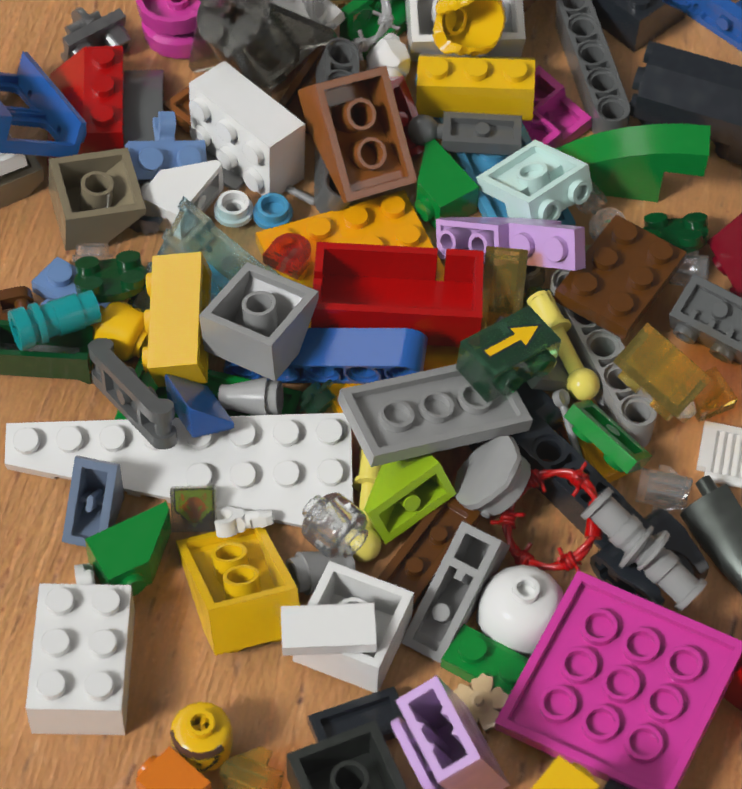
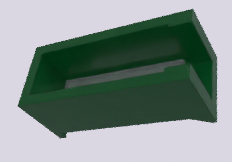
(60, 358)

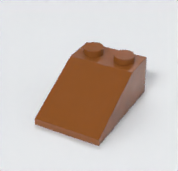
(359, 133)

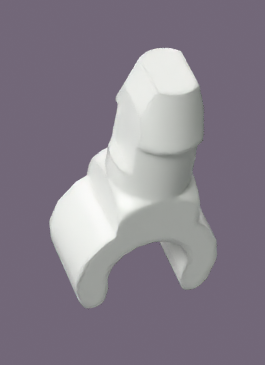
(234, 521)

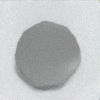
(492, 477)

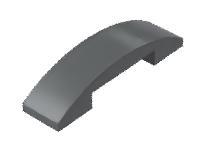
(141, 103)

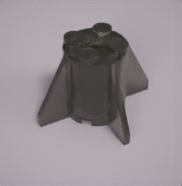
(253, 38)

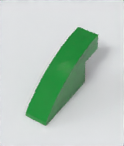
(634, 158)

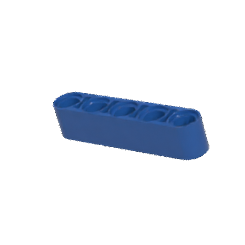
(351, 356)

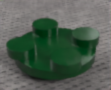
(685, 233)
(111, 278)

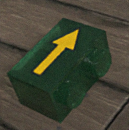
(508, 354)

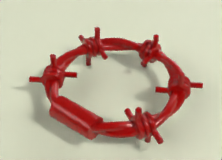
(566, 561)

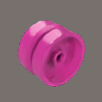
(169, 25)

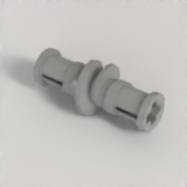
(647, 551)

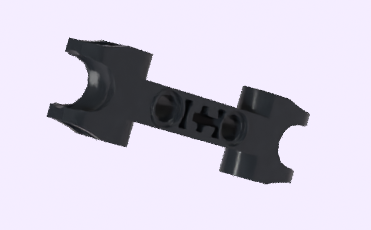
(544, 443)

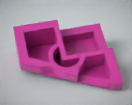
(555, 116)

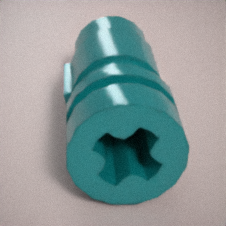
(53, 318)

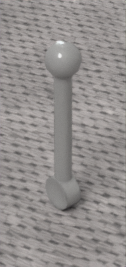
(561, 399)

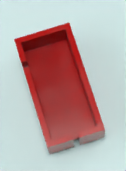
(399, 290)

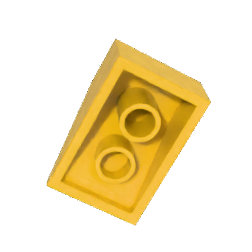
(237, 587)

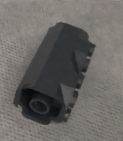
(691, 90)

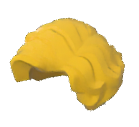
(468, 26)

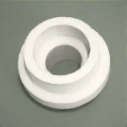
(233, 209)

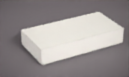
(328, 629)

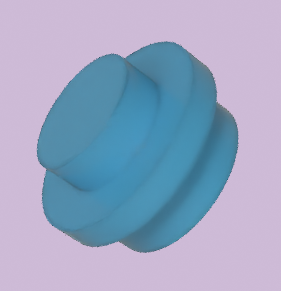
(272, 211)

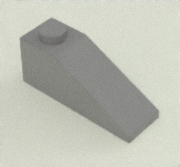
(454, 590)

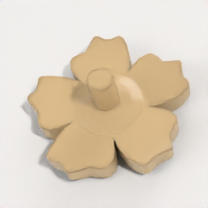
(482, 700)

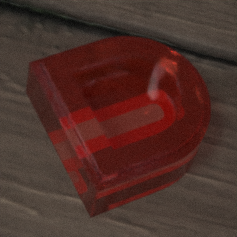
(289, 254)

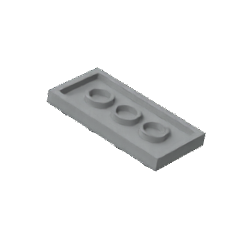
(426, 415)

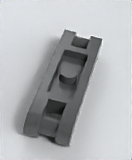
(131, 396)

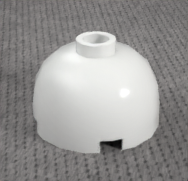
(518, 607)

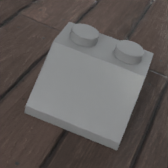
(258, 321)

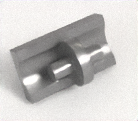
(95, 31)

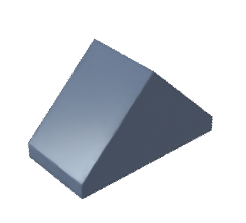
(93, 499)

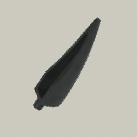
(717, 527)

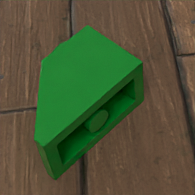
(443, 187)
(131, 549)

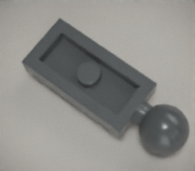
(469, 132)

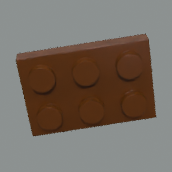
(620, 277)

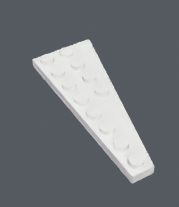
(256, 465)

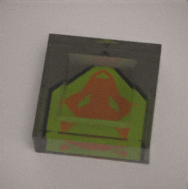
(193, 508)

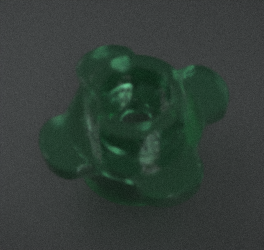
(316, 398)

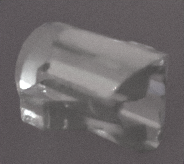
(663, 488)

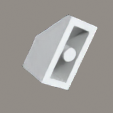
(196, 182)

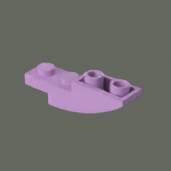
(546, 240)

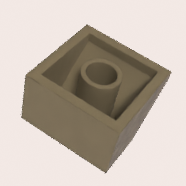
(94, 196)

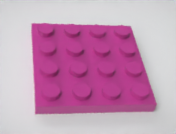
(621, 686)

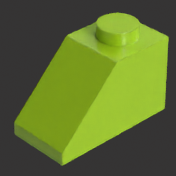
(406, 494)

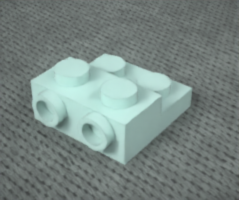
(537, 182)

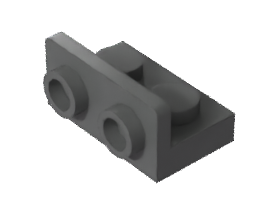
(710, 318)

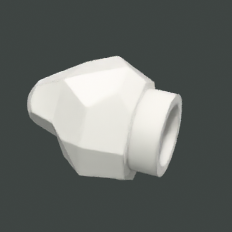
(389, 53)

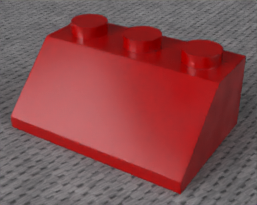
(95, 88)

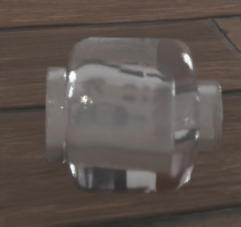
(334, 525)

